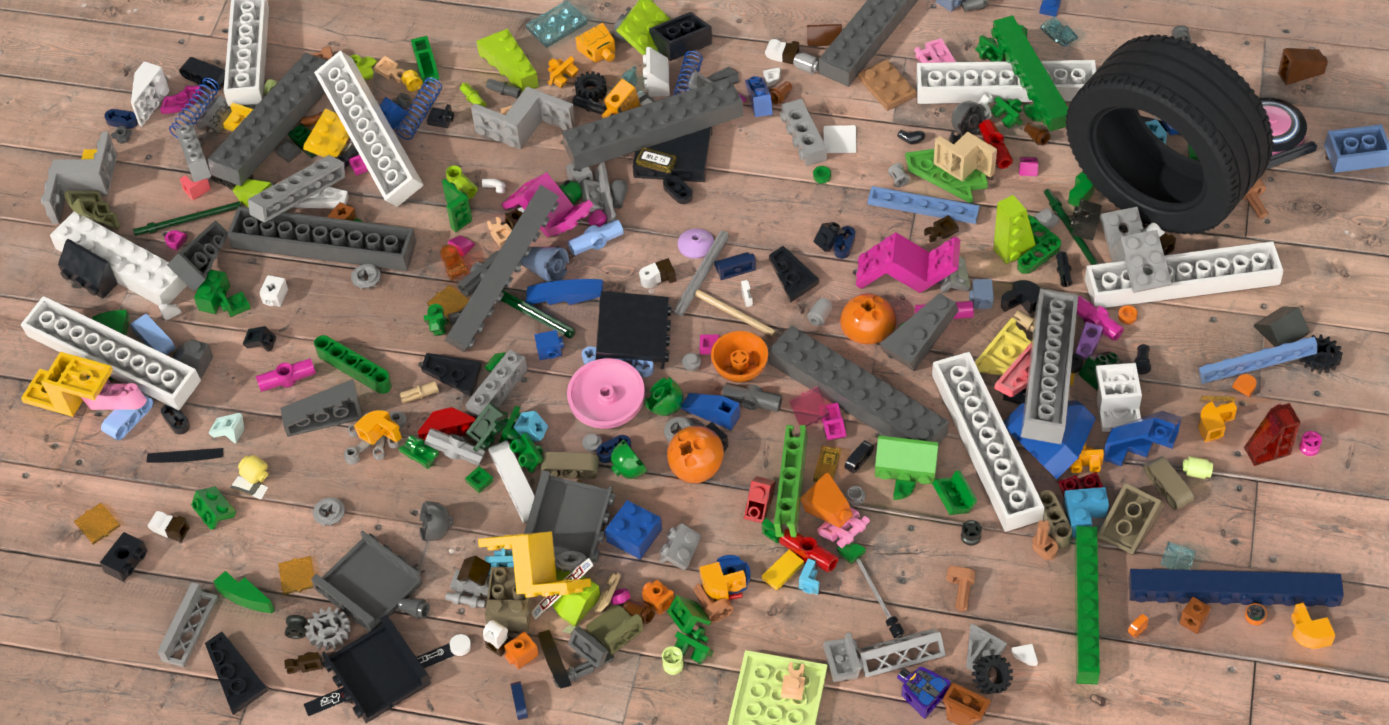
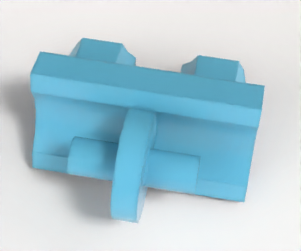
(500, 559)

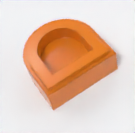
(1245, 384)
(1138, 625)

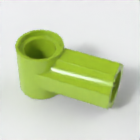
(463, 184)

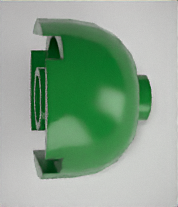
(665, 397)
(626, 462)

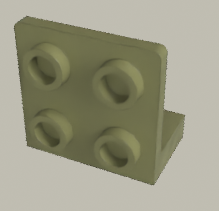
(615, 628)

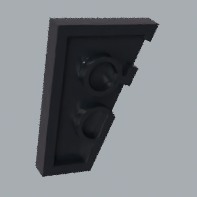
(792, 273)
(452, 371)

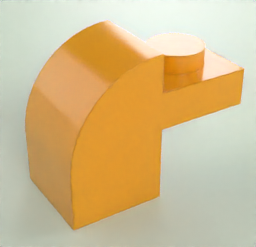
(1212, 420)
(375, 425)
(719, 585)
(1311, 633)

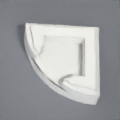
(771, 76)
(745, 287)
(169, 311)
(1025, 654)

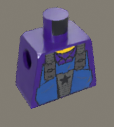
(923, 689)

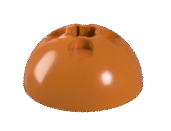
(868, 319)
(739, 356)
(702, 458)

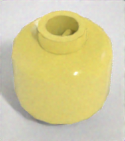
(253, 469)

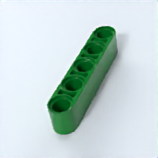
(353, 364)

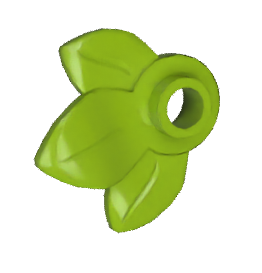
(364, 65)

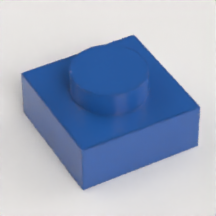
(1050, 7)

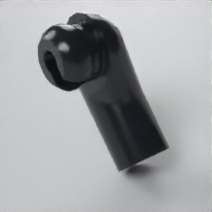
(911, 138)

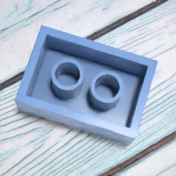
(1357, 148)

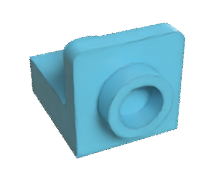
(807, 578)

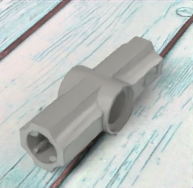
(454, 446)

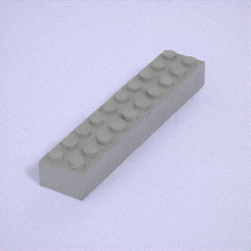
(1050, 367)

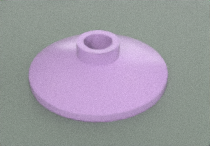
(695, 243)

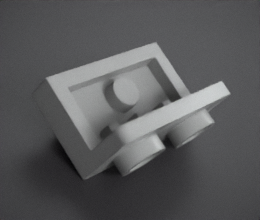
(956, 280)
(680, 546)
(843, 658)

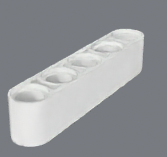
(513, 478)

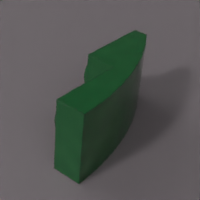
(299, 136)

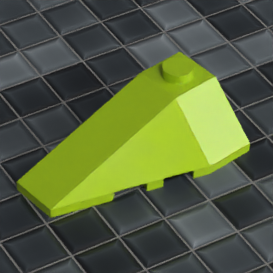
(576, 605)

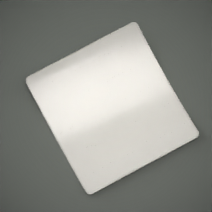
(840, 139)

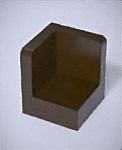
(474, 570)

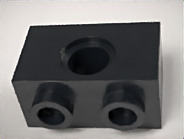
(128, 547)

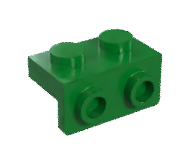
(955, 494)
(212, 506)

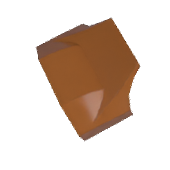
(964, 706)

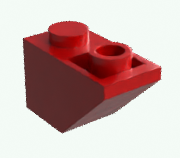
(759, 499)

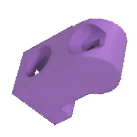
(1089, 340)

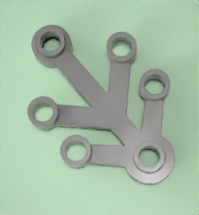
(355, 458)

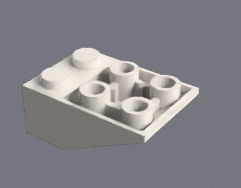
(148, 90)

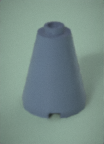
(547, 262)

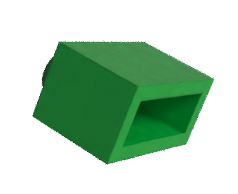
(208, 293)

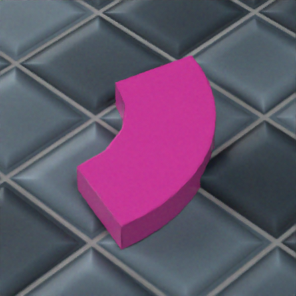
(177, 102)

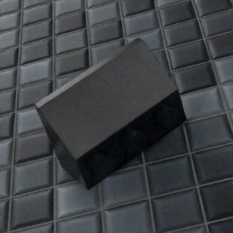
(681, 35)
(86, 269)

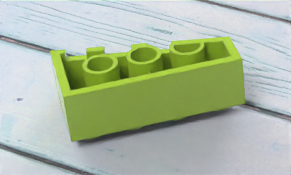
(507, 56)
(1012, 230)

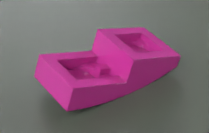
(833, 423)

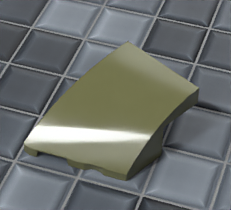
(91, 206)

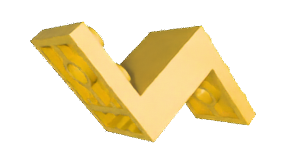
(66, 384)
(535, 564)

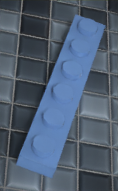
(923, 204)
(1258, 360)

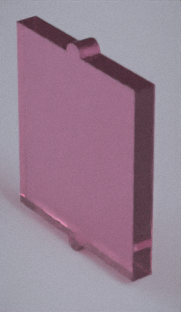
(809, 407)

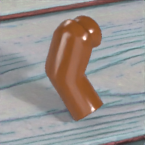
(311, 120)

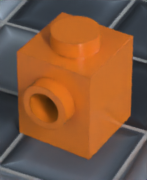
(520, 650)

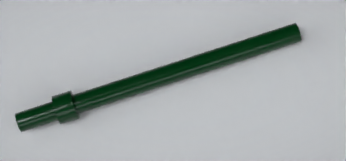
(1056, 206)
(153, 227)

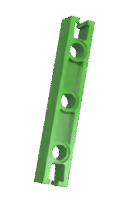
(791, 481)

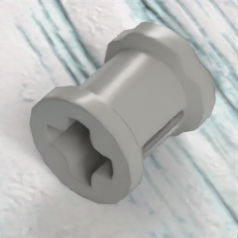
(898, 175)

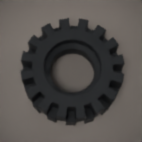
(591, 80)
(1002, 671)

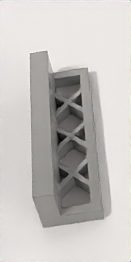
(180, 623)
(900, 644)

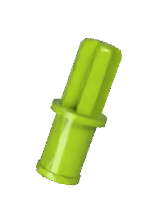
(472, 95)

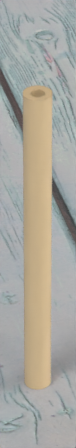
(734, 312)

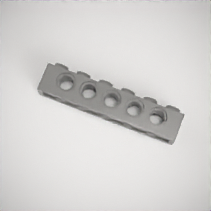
(296, 188)

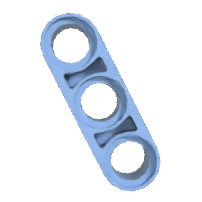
(152, 335)
(122, 421)

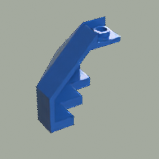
(1140, 435)
(1054, 456)

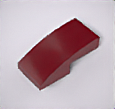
(1075, 483)

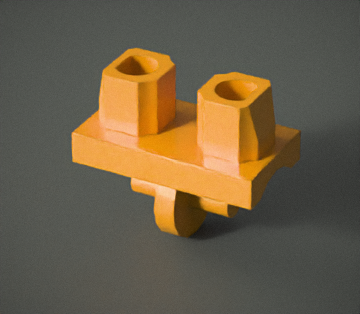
(559, 68)
(1090, 458)

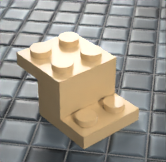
(965, 156)

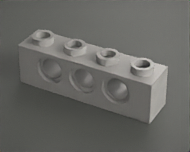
(803, 132)
(193, 152)
(498, 383)

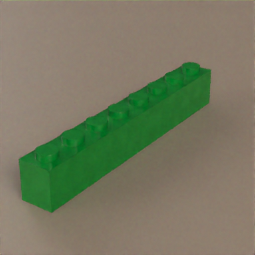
(1030, 72)
(1086, 606)

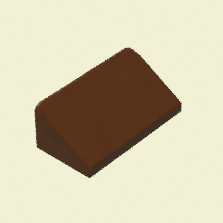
(822, 34)

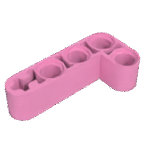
(117, 397)

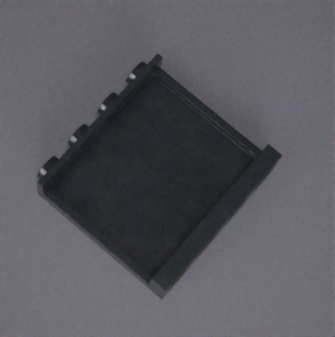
(690, 153)
(633, 327)
(377, 671)

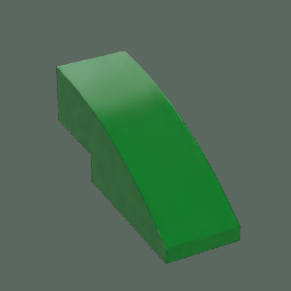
(424, 58)
(1082, 190)
(243, 593)

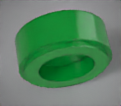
(822, 174)

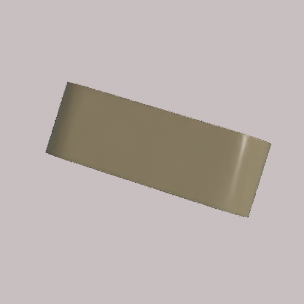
(571, 465)
(1168, 483)
(1056, 527)

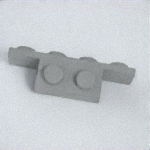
(599, 193)

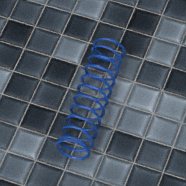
(689, 69)
(204, 84)
(407, 127)

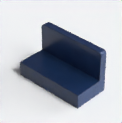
(735, 265)

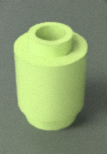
(1197, 467)

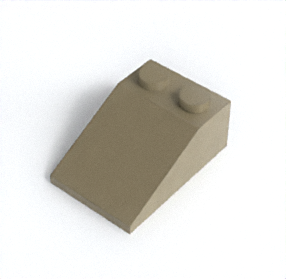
(1130, 519)

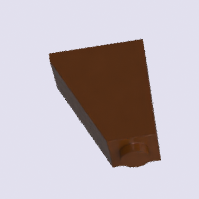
(1301, 64)

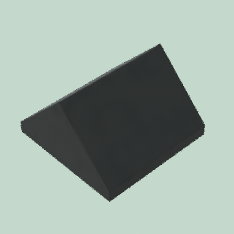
(1283, 326)

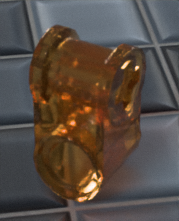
(452, 262)

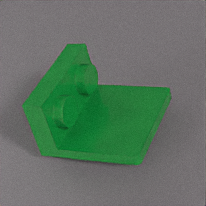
(458, 206)

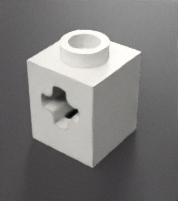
(273, 291)

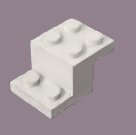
(1118, 395)

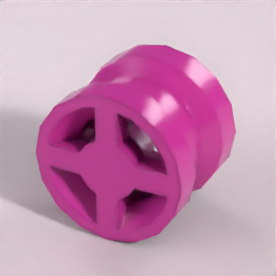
(1315, 441)

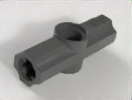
(477, 272)
(752, 397)

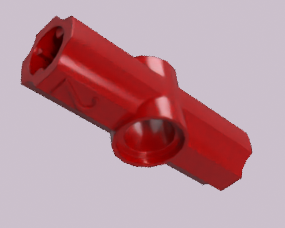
(993, 137)
(808, 549)

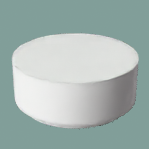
(460, 645)

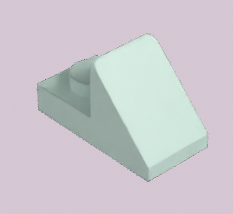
(229, 426)

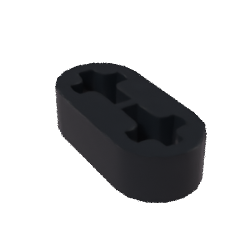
(171, 420)
(859, 456)

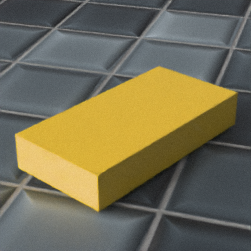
(782, 570)

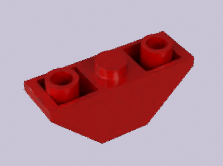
(447, 421)

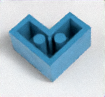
(1083, 505)

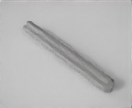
(701, 273)

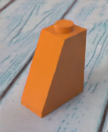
(827, 502)

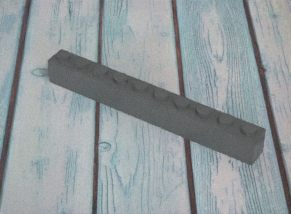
(501, 269)

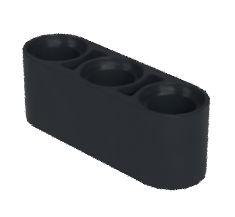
(197, 70)

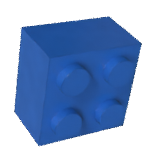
(633, 529)

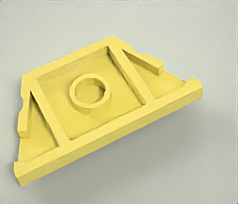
(1003, 350)

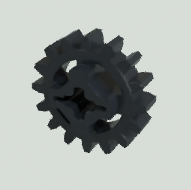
(1323, 359)

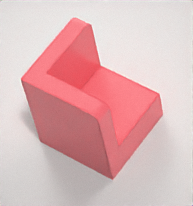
(194, 189)

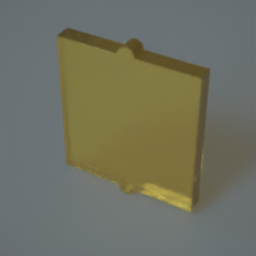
(450, 300)
(1217, 399)
(97, 523)
(296, 575)

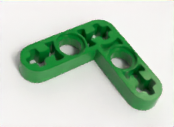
(1042, 246)

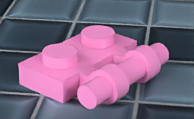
(936, 50)
(832, 532)

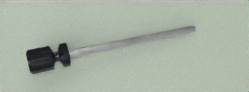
(895, 629)

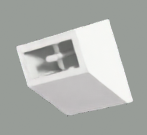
(656, 73)

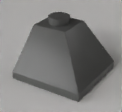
(194, 354)

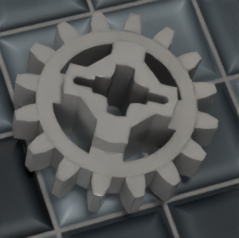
(327, 627)

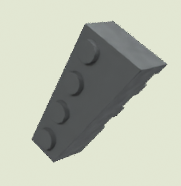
(198, 256)
(920, 332)
(322, 410)

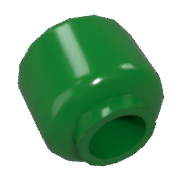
(571, 190)

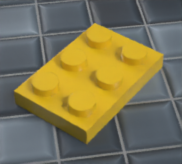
(327, 136)

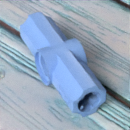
(595, 237)

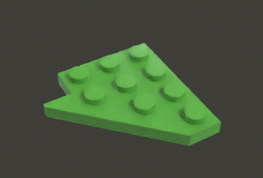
(922, 164)

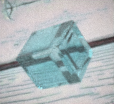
(1177, 557)

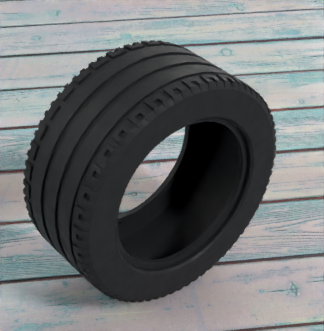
(1195, 97)

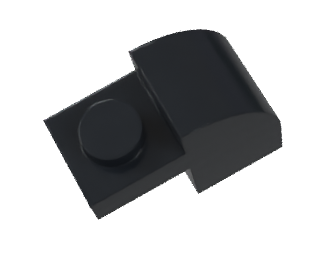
(1023, 293)

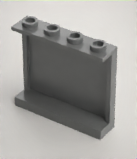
(572, 513)
(368, 582)

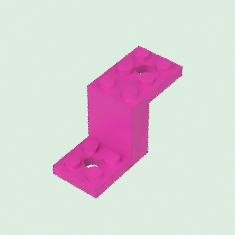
(564, 216)
(908, 262)

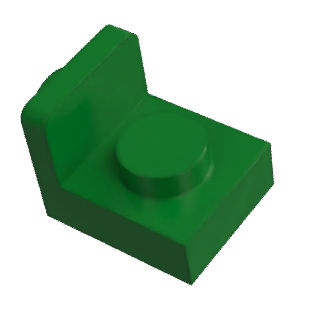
(235, 304)

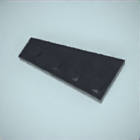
(235, 675)

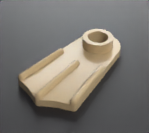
(606, 595)

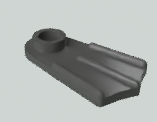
(723, 74)

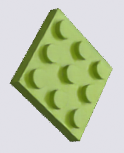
(636, 25)

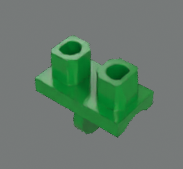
(989, 50)
(1012, 116)
(436, 319)
(510, 433)
(419, 452)
(529, 453)
(701, 651)

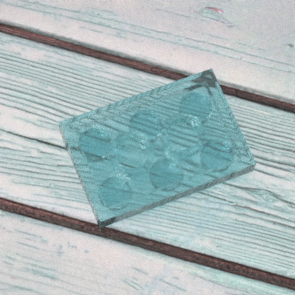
(556, 24)

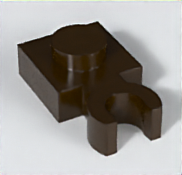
(943, 227)
(308, 662)

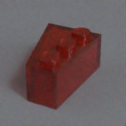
(1274, 435)

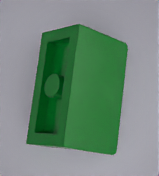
(686, 614)

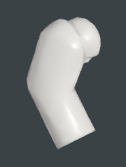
(984, 101)
(494, 183)

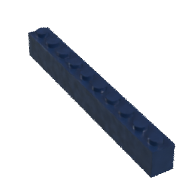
(1235, 587)

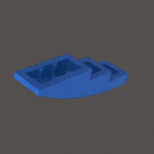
(571, 291)

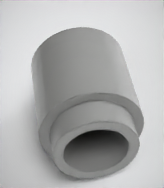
(806, 62)
(820, 312)

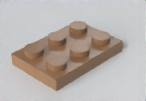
(887, 85)

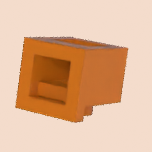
(657, 596)

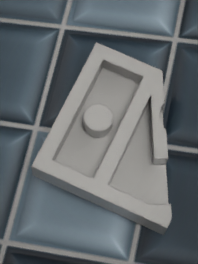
(982, 644)

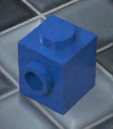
(548, 345)

